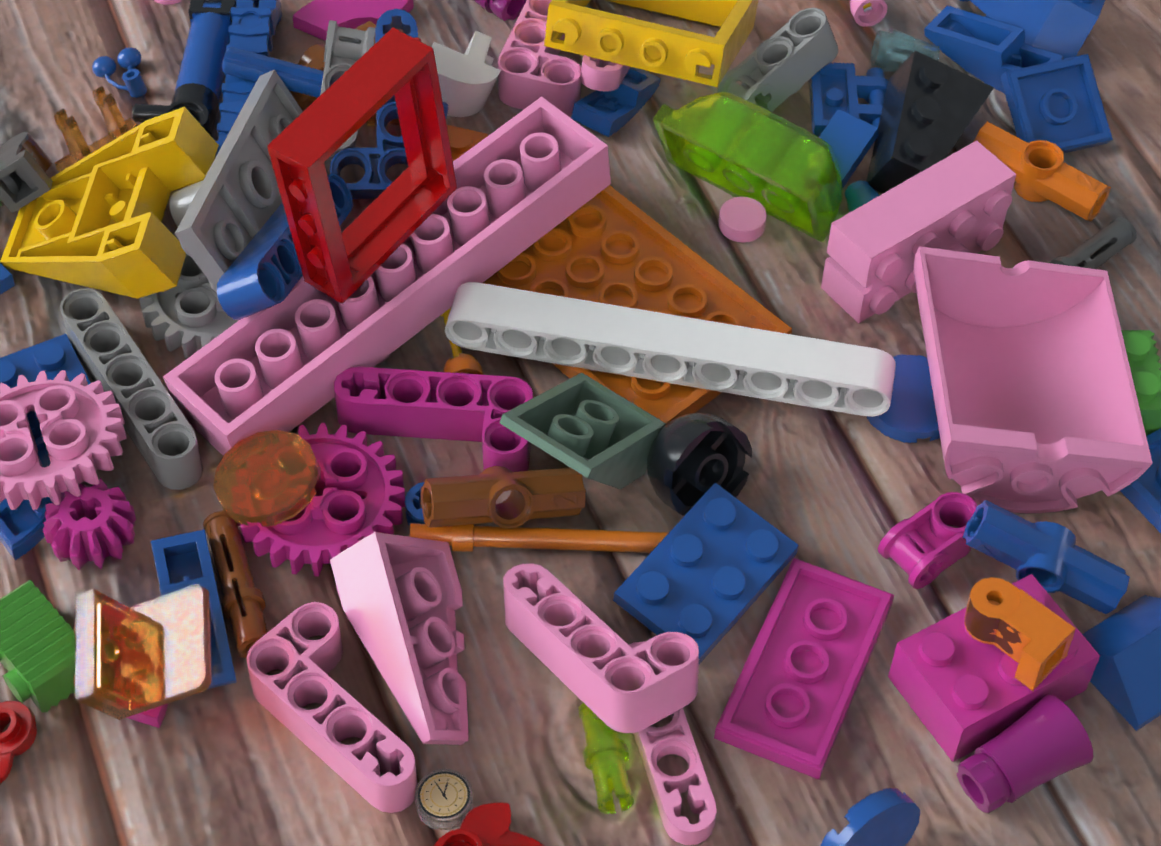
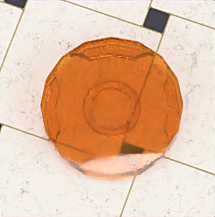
(267, 478)

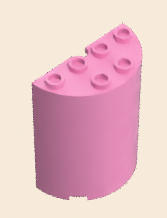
(1028, 380)

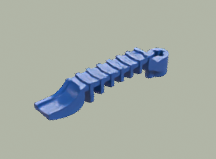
(250, 31)

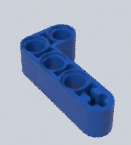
(389, 148)

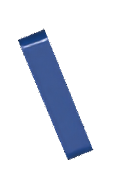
(269, 263)

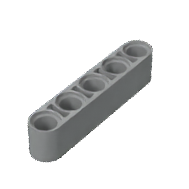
(146, 406)

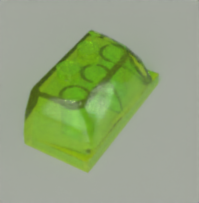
(755, 157)

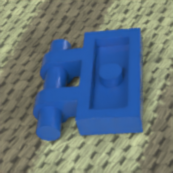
(839, 88)

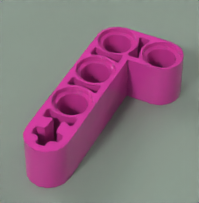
(436, 408)

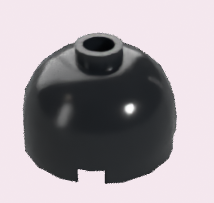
(693, 456)

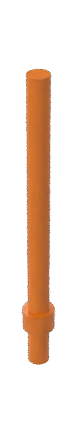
(466, 537)

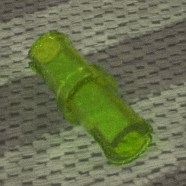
(606, 759)

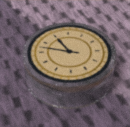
(443, 799)

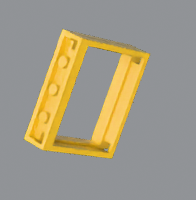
(654, 45)

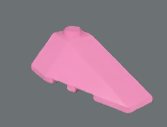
(403, 608)

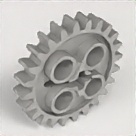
(186, 313)

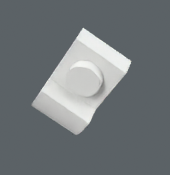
(466, 77)

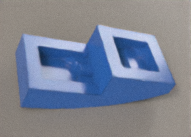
(613, 109)

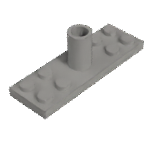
(240, 188)

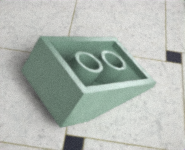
(588, 430)

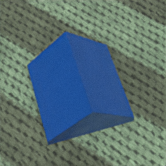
(1130, 660)

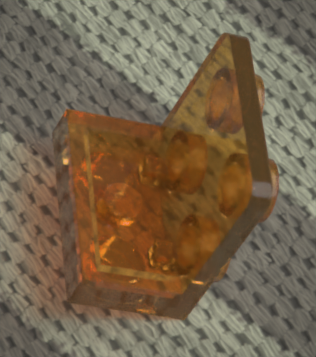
(142, 652)

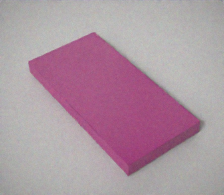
(804, 668)

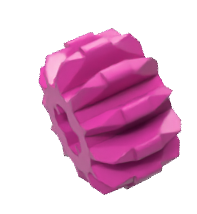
(90, 525)

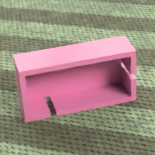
(946, 207)

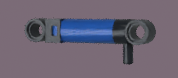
(201, 67)

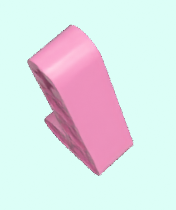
(533, 69)
(617, 682)
(339, 717)

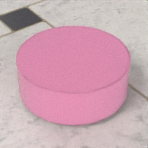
(742, 219)

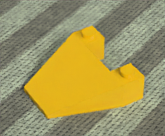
(107, 211)

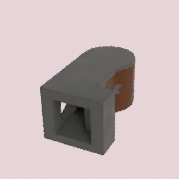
(23, 171)

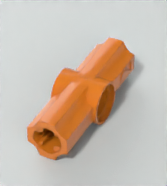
(1044, 174)

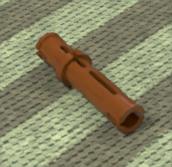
(225, 538)

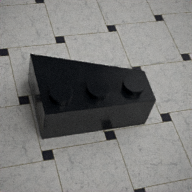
(922, 118)

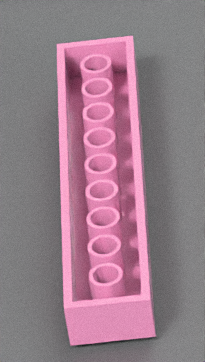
(285, 359)

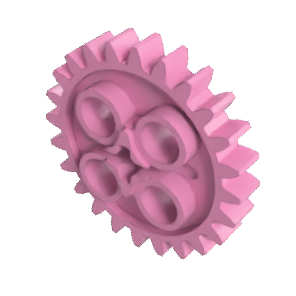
(79, 430)

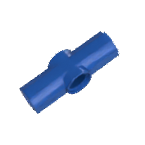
(1048, 554)

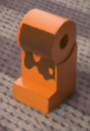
(1018, 627)

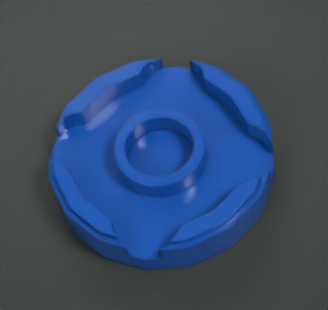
(912, 403)
(878, 820)

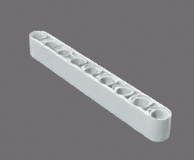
(672, 349)

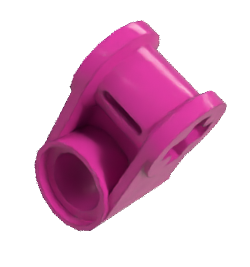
(925, 542)

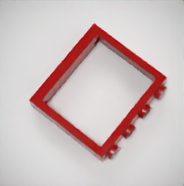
(345, 260)

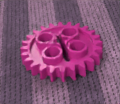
(318, 529)

